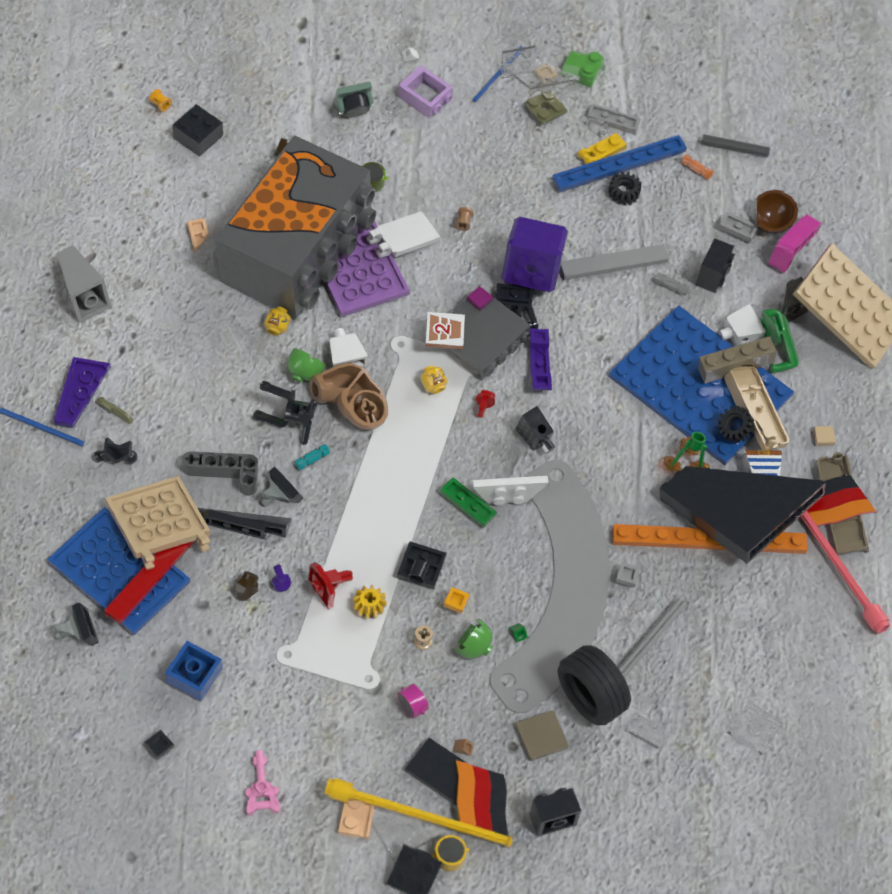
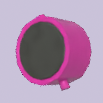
(413, 700)

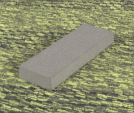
(614, 118)

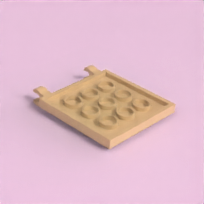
(158, 518)

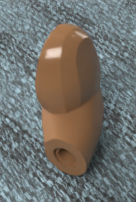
(354, 392)

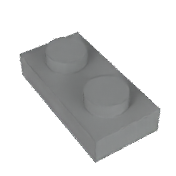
(738, 227)

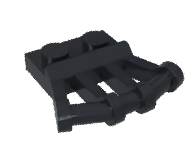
(517, 298)

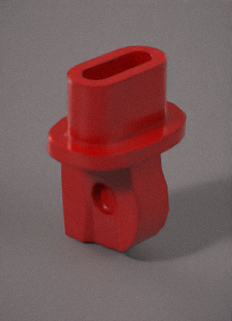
(486, 400)

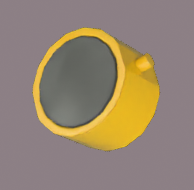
(451, 851)

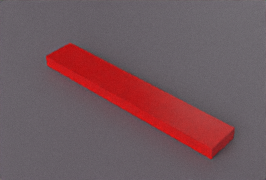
(144, 582)

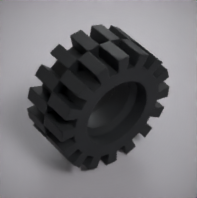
(624, 196)
(743, 431)

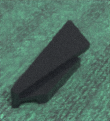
(246, 523)

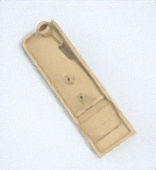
(752, 395)

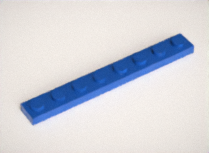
(618, 163)

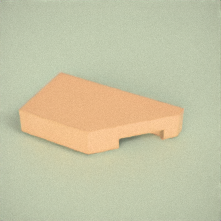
(198, 232)

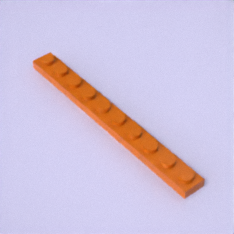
(695, 538)

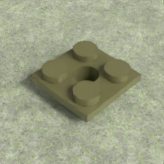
(546, 100)

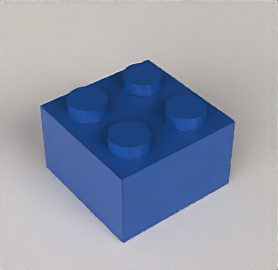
(193, 670)

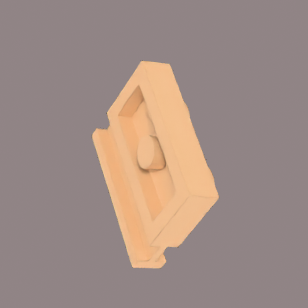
(356, 819)

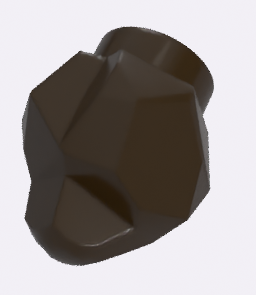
(246, 585)

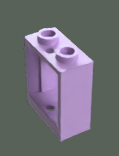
(421, 74)

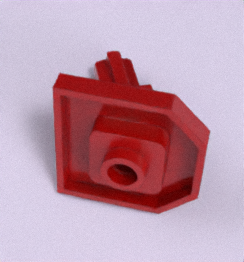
(327, 581)

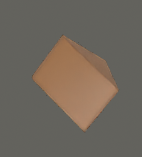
(463, 746)

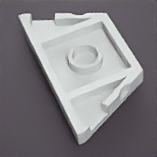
(509, 490)

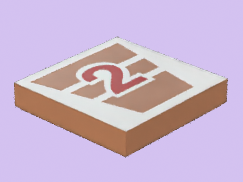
(445, 330)

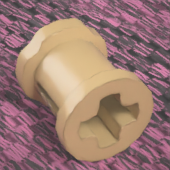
(419, 633)

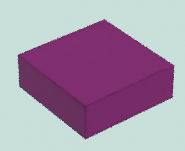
(479, 298)

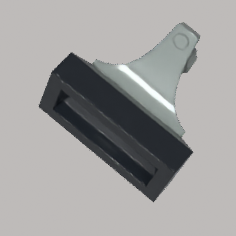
(280, 489)
(78, 625)

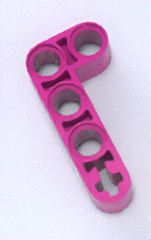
(793, 242)

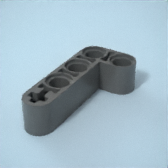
(192, 460)

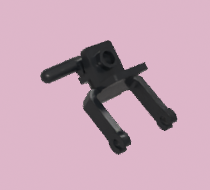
(295, 410)

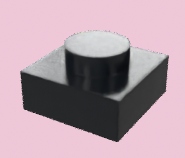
(159, 744)

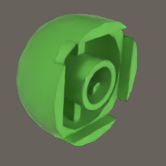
(303, 366)
(475, 641)

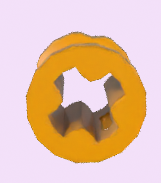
(160, 100)

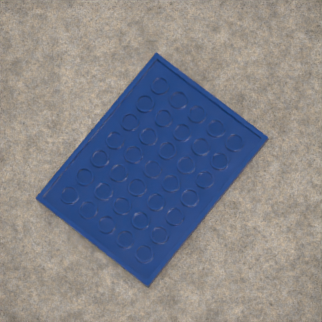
(667, 380)

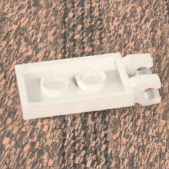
(403, 235)

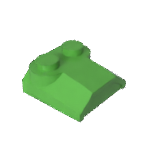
(584, 66)

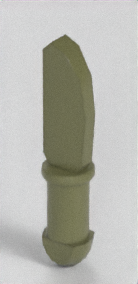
(115, 410)

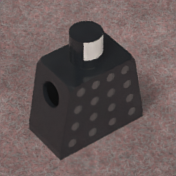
(536, 430)

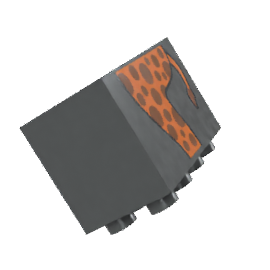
(296, 227)

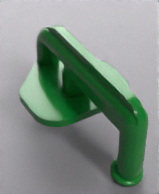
(780, 333)

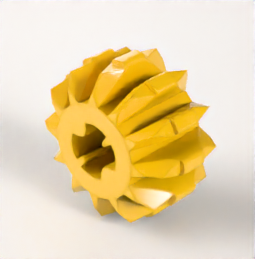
(362, 605)

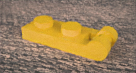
(603, 149)

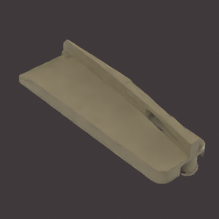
(848, 534)

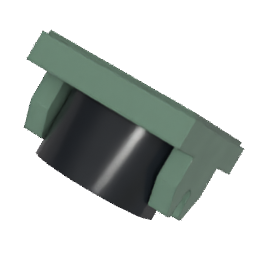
(356, 103)

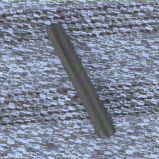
(735, 145)

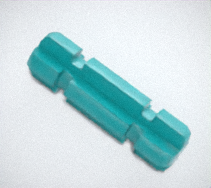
(312, 457)

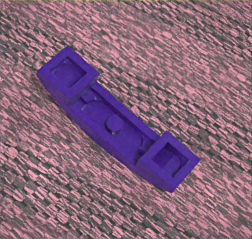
(539, 360)

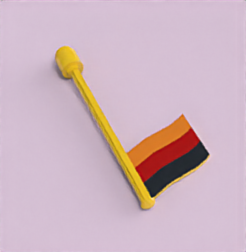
(479, 803)

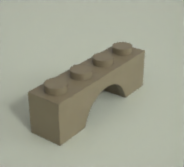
(717, 364)

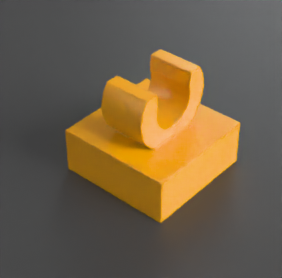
(456, 600)

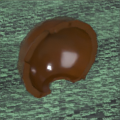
(776, 211)

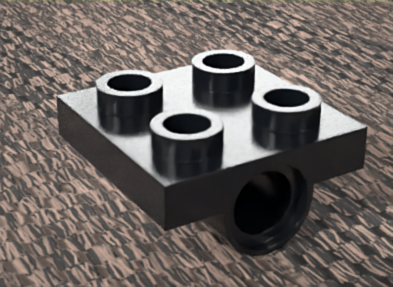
(421, 565)
(414, 871)

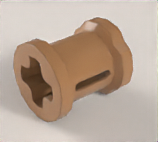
(464, 217)

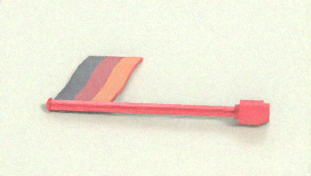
(841, 502)

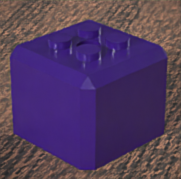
(534, 254)

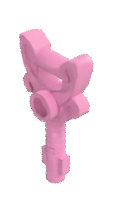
(261, 789)

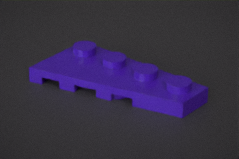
(80, 386)

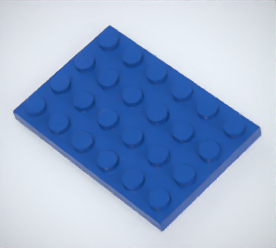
(103, 565)

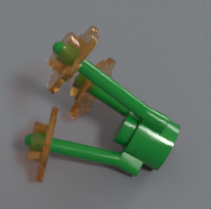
(689, 445)

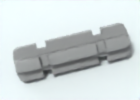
(671, 284)

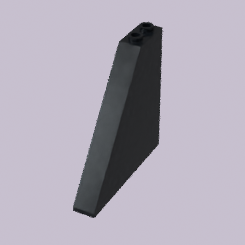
(740, 507)

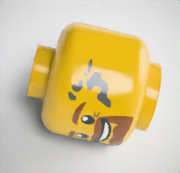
(277, 321)
(434, 379)

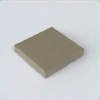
(541, 735)

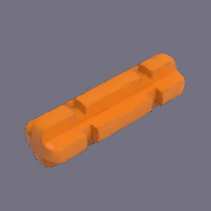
(697, 167)

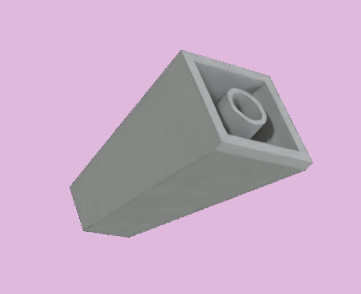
(84, 284)

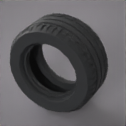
(594, 685)

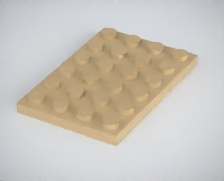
(848, 305)

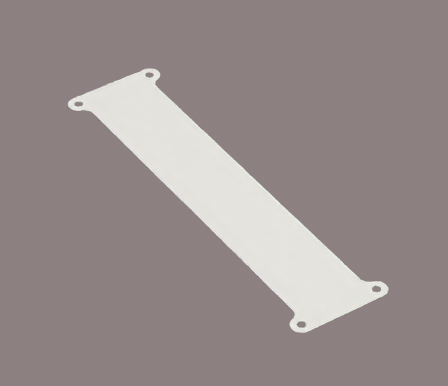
(381, 515)

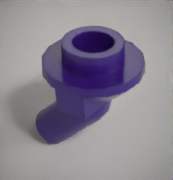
(280, 582)

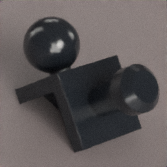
(116, 452)

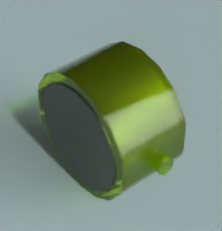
(377, 175)

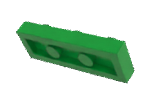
(468, 502)

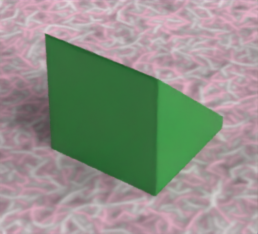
(518, 632)

